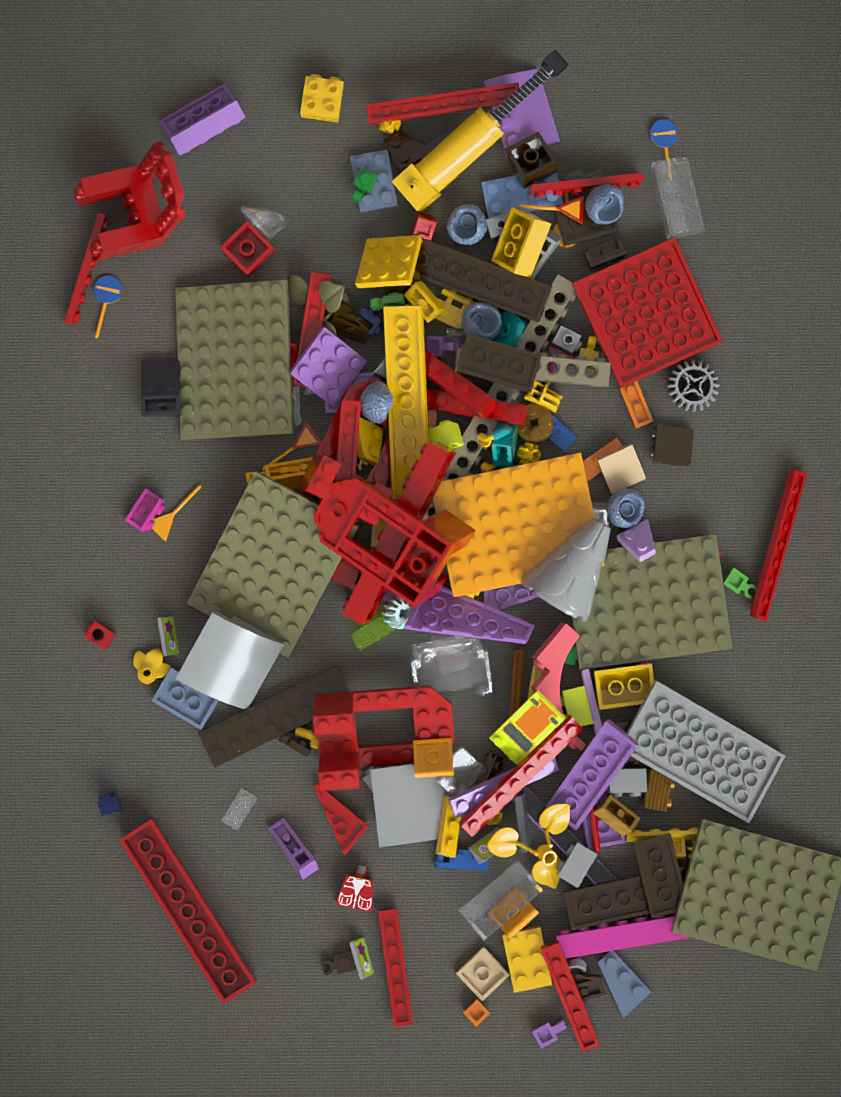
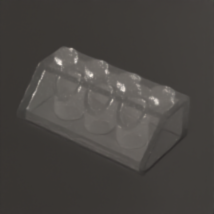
(677, 197)
(500, 899)

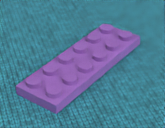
(594, 772)

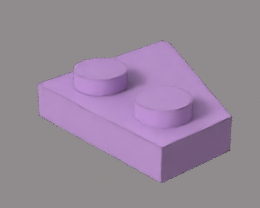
(638, 541)

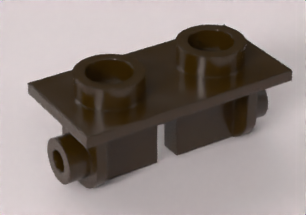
(493, 765)

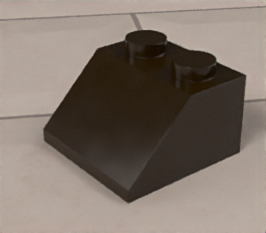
(531, 160)

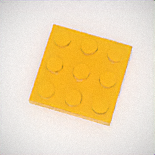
(388, 261)

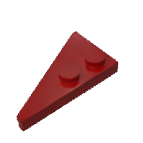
(344, 822)

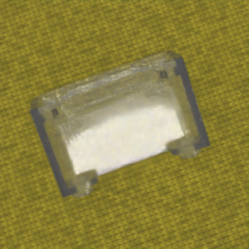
(476, 676)

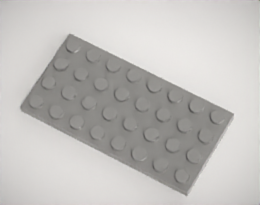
(703, 752)

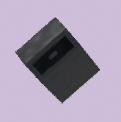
(161, 388)

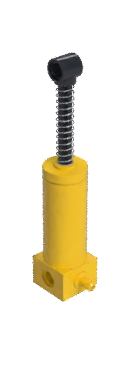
(426, 179)

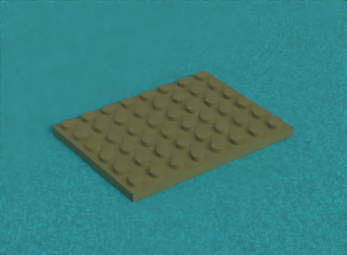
(234, 360)
(268, 563)
(656, 606)
(758, 895)

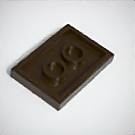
(575, 232)

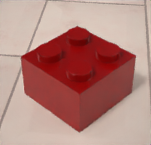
(247, 249)

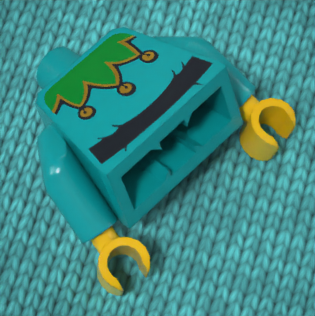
(504, 446)

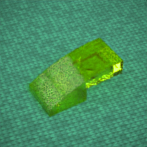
(371, 633)

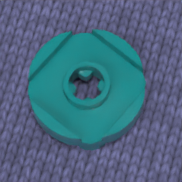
(515, 329)

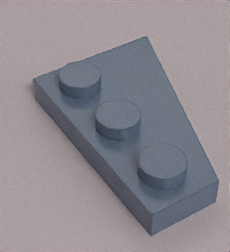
(623, 983)

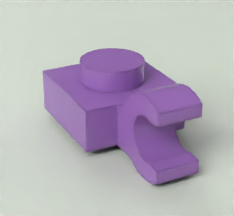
(437, 345)
(546, 1033)

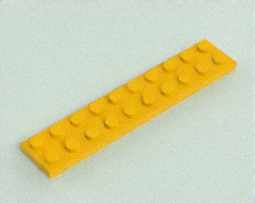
(408, 387)

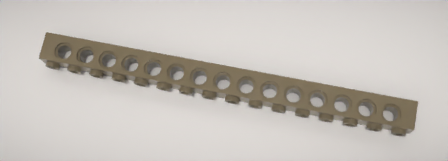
(560, 286)

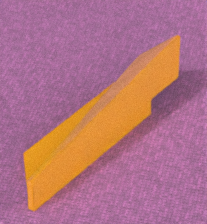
(287, 473)

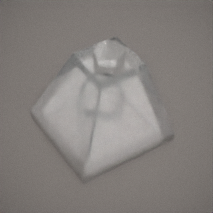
(264, 221)

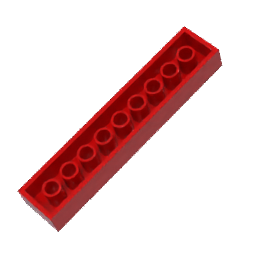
(416, 498)
(188, 911)

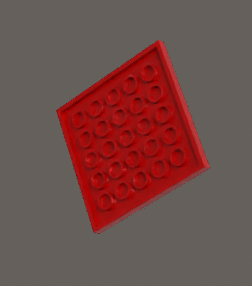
(647, 312)

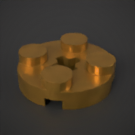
(545, 426)

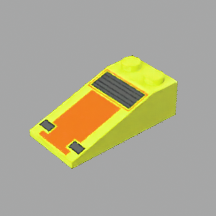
(527, 727)

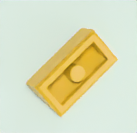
(421, 295)

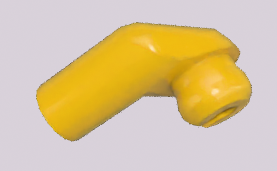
(308, 734)

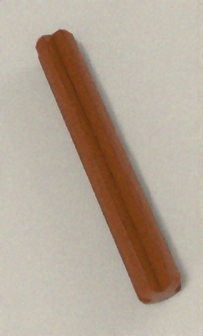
(516, 684)

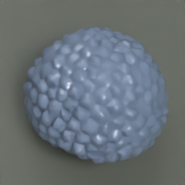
(605, 204)
(467, 224)
(481, 320)
(376, 402)
(625, 508)

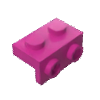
(145, 511)

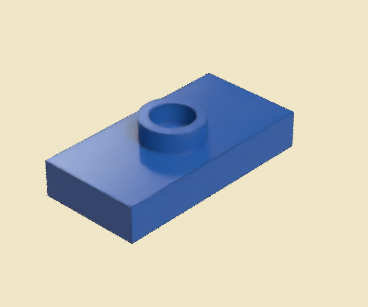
(561, 435)

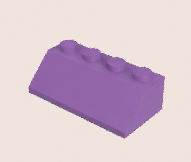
(202, 119)

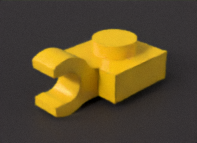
(589, 351)

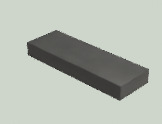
(522, 820)

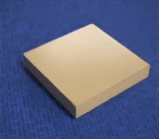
(621, 468)
(482, 973)

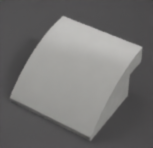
(230, 660)
(406, 806)

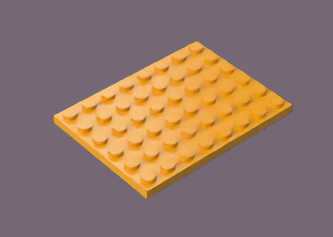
(517, 519)

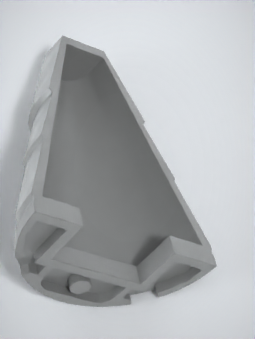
(572, 570)

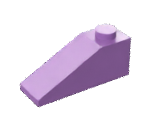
(293, 848)

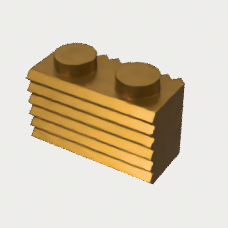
(658, 791)
(616, 815)

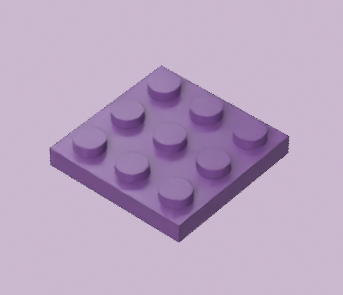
(327, 366)

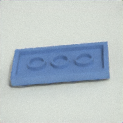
(508, 192)

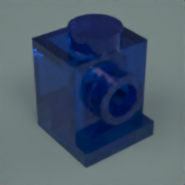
(109, 803)

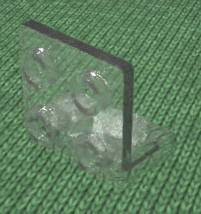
(466, 772)

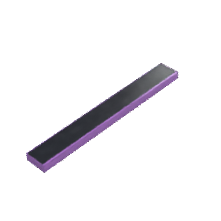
(597, 872)

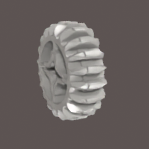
(688, 378)

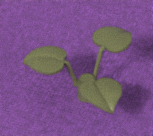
(330, 293)

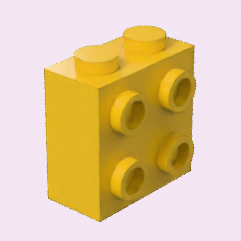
(322, 98)

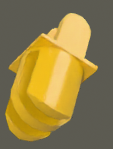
(545, 397)

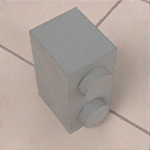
(628, 781)
(576, 864)

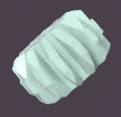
(397, 612)

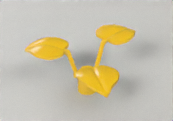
(554, 820)

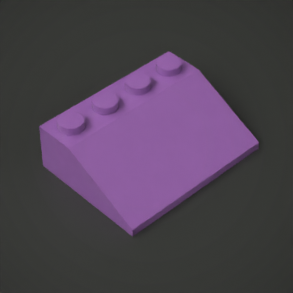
(529, 117)

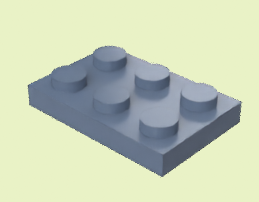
(383, 192)
(184, 701)

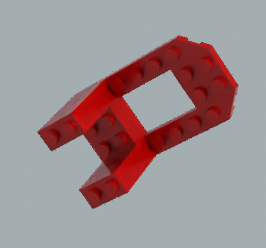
(146, 221)
(324, 468)
(420, 566)
(338, 738)

